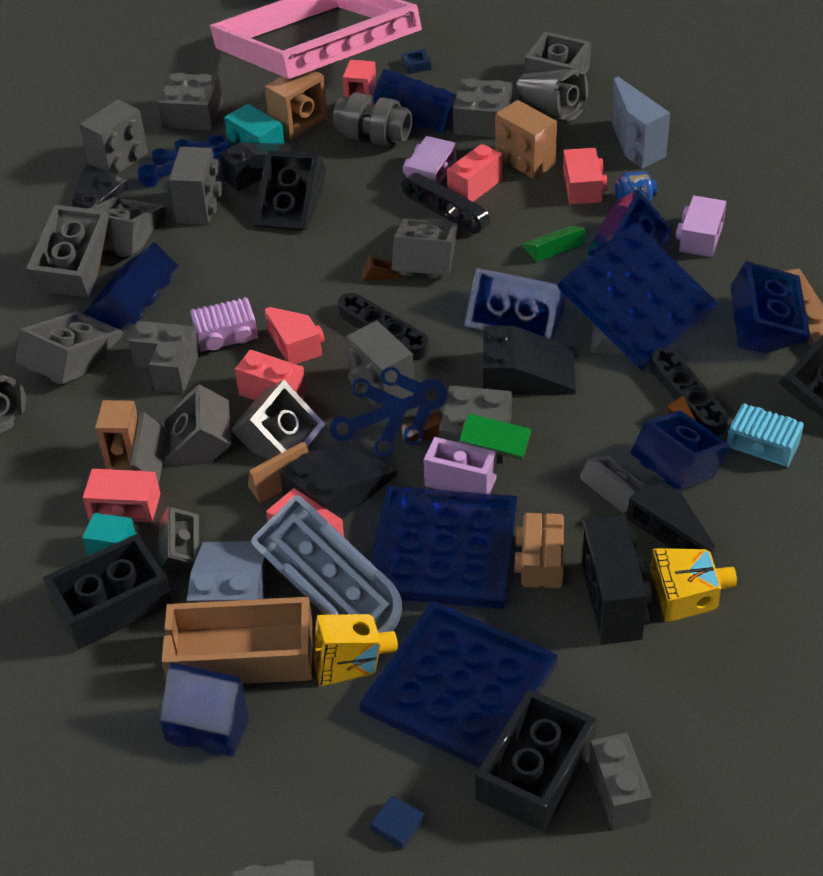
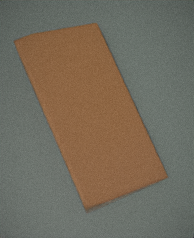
(265, 478)

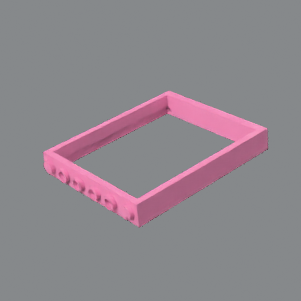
(388, 22)

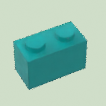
(252, 126)

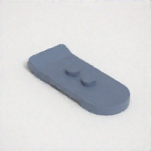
(327, 565)

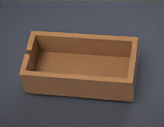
(242, 638)

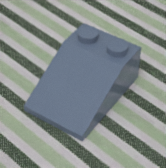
(639, 124)
(227, 573)

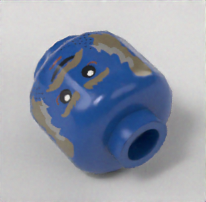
(635, 180)

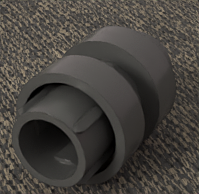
(361, 117)

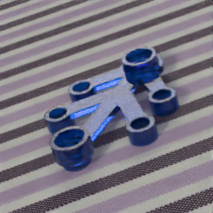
(150, 174)
(394, 409)

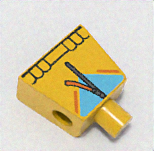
(688, 581)
(348, 647)

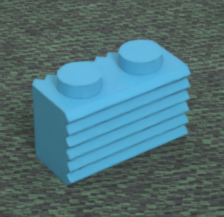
(765, 434)

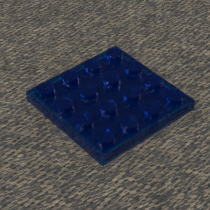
(637, 295)
(446, 545)
(457, 682)

